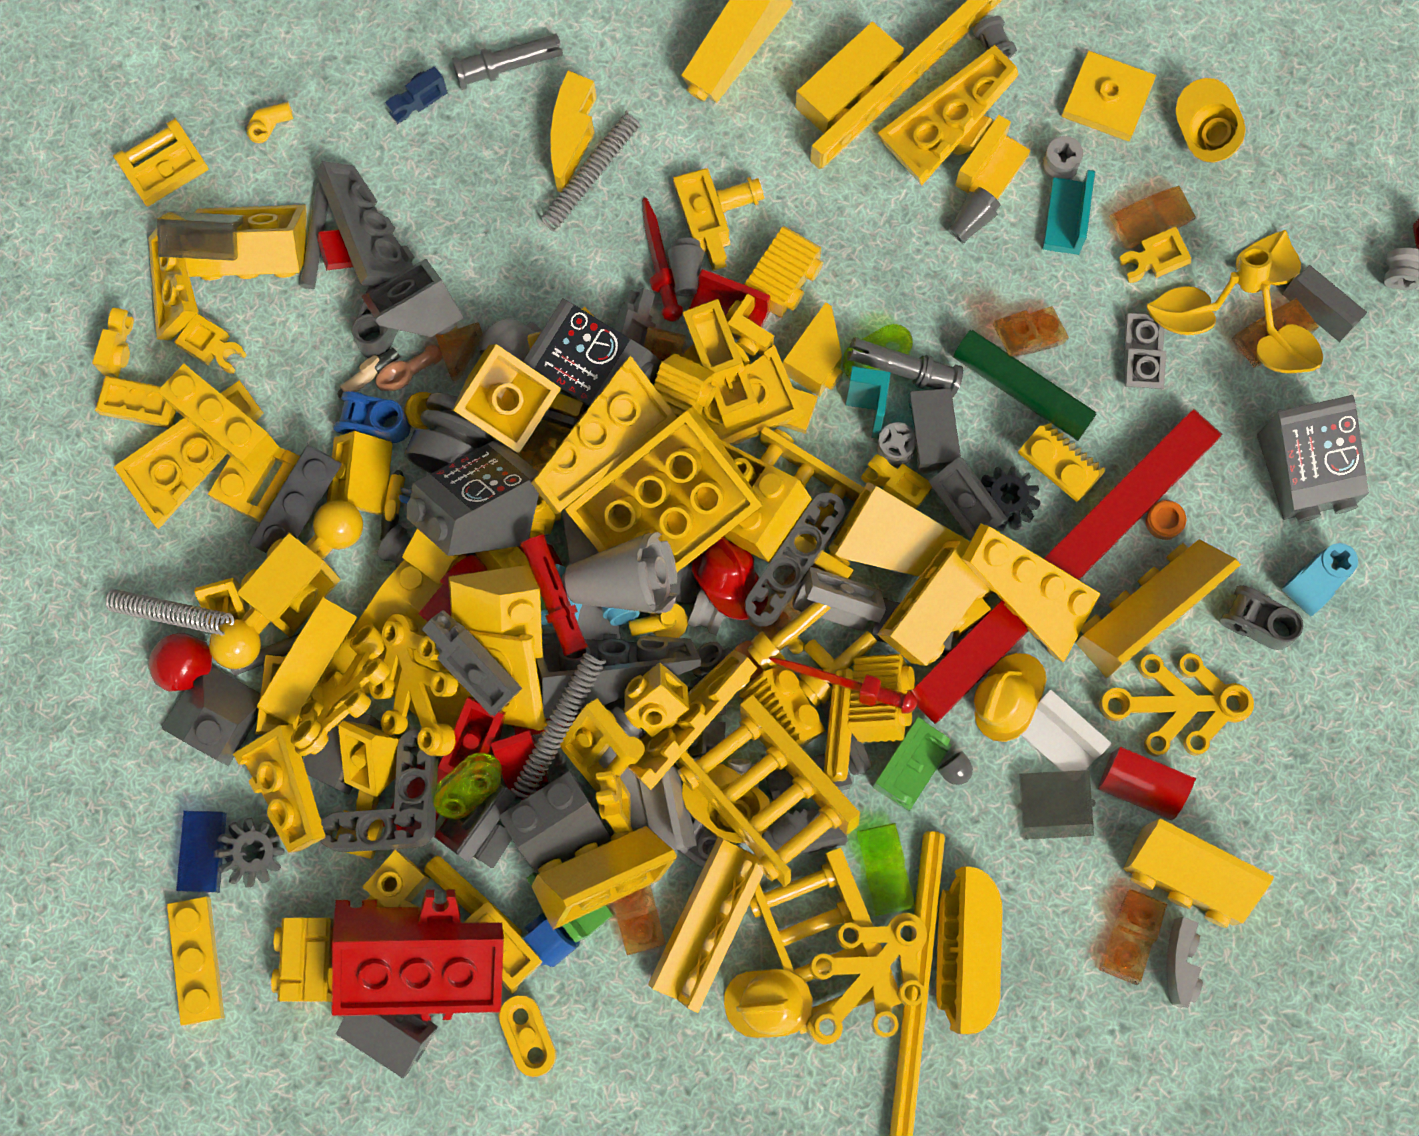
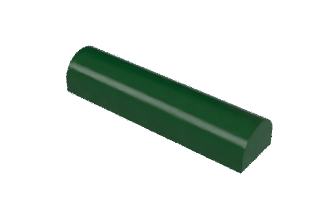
(1024, 385)

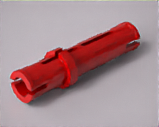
(556, 601)

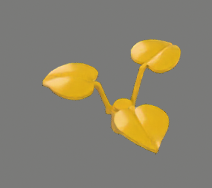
(1262, 264)

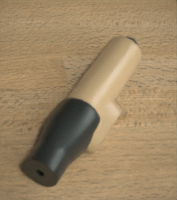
(368, 371)

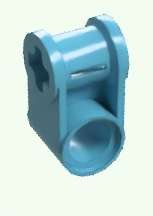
(1318, 580)

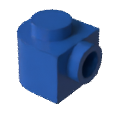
(549, 944)

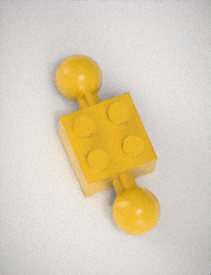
(287, 584)

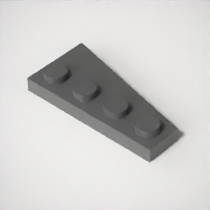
(363, 229)

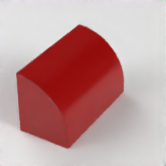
(1146, 783)

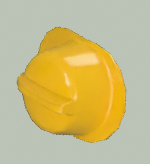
(1210, 120)
(1009, 697)
(702, 810)
(768, 1003)

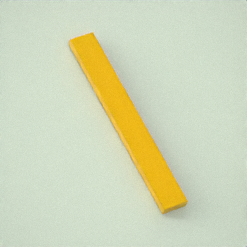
(899, 80)

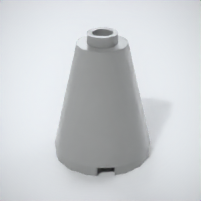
(625, 576)

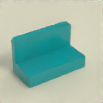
(1068, 214)
(869, 390)

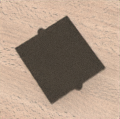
(1056, 804)

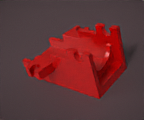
(414, 960)

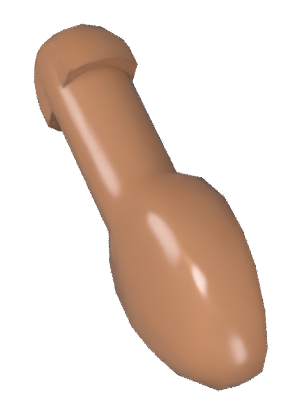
(400, 373)

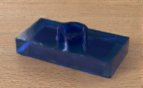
(198, 841)

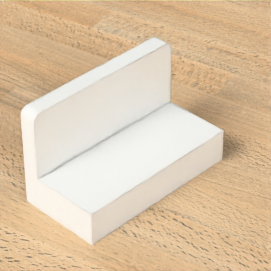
(1064, 735)

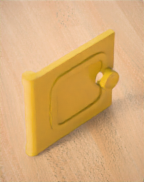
(518, 659)

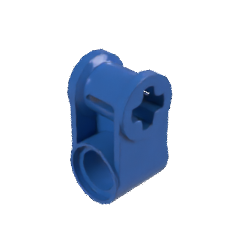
(368, 415)

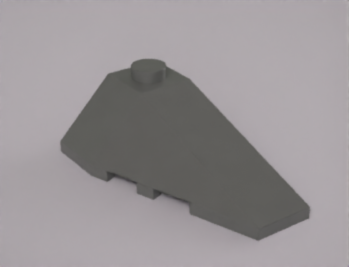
(623, 663)

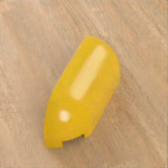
(969, 951)

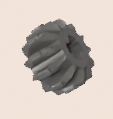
(255, 867)

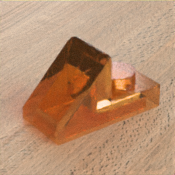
(458, 347)

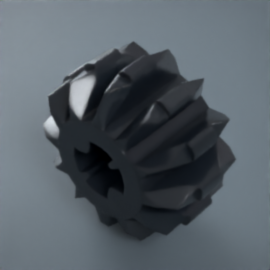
(1023, 503)

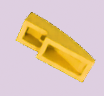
(571, 126)
(719, 353)
(307, 661)

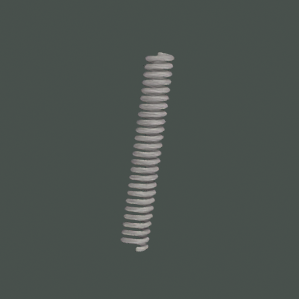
(592, 173)
(167, 619)
(533, 764)

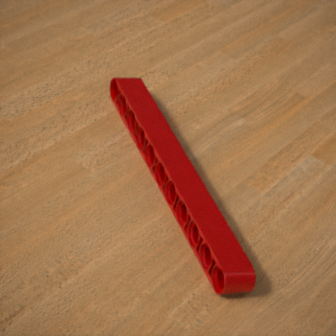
(1073, 555)

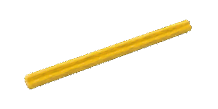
(914, 1016)

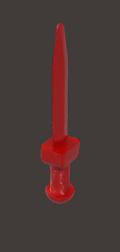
(663, 279)
(870, 689)

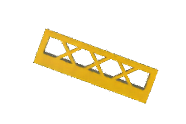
(707, 924)

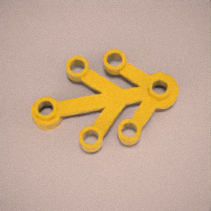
(400, 636)
(342, 693)
(1182, 702)
(873, 972)

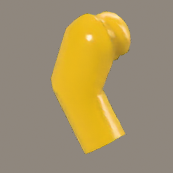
(265, 120)

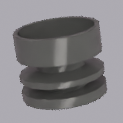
(448, 436)

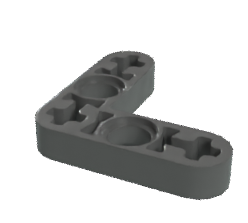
(405, 809)

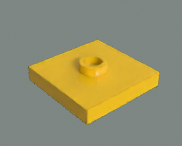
(1108, 96)

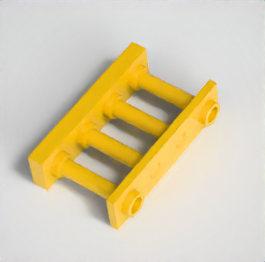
(781, 444)
(807, 782)
(849, 910)

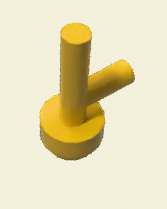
(663, 624)
(763, 647)
(818, 690)

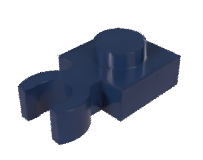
(420, 93)

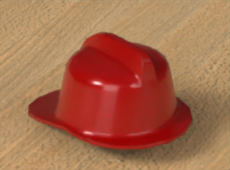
(727, 578)

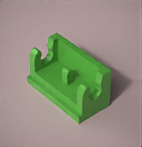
(913, 764)

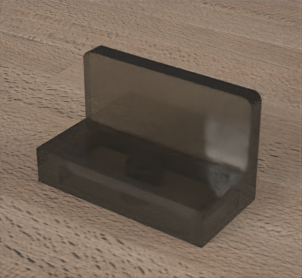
(198, 235)

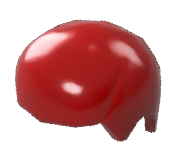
(179, 661)

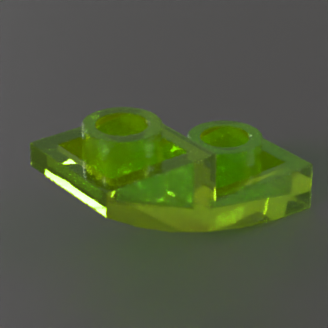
(885, 869)

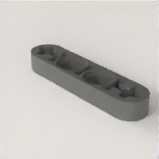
(795, 559)

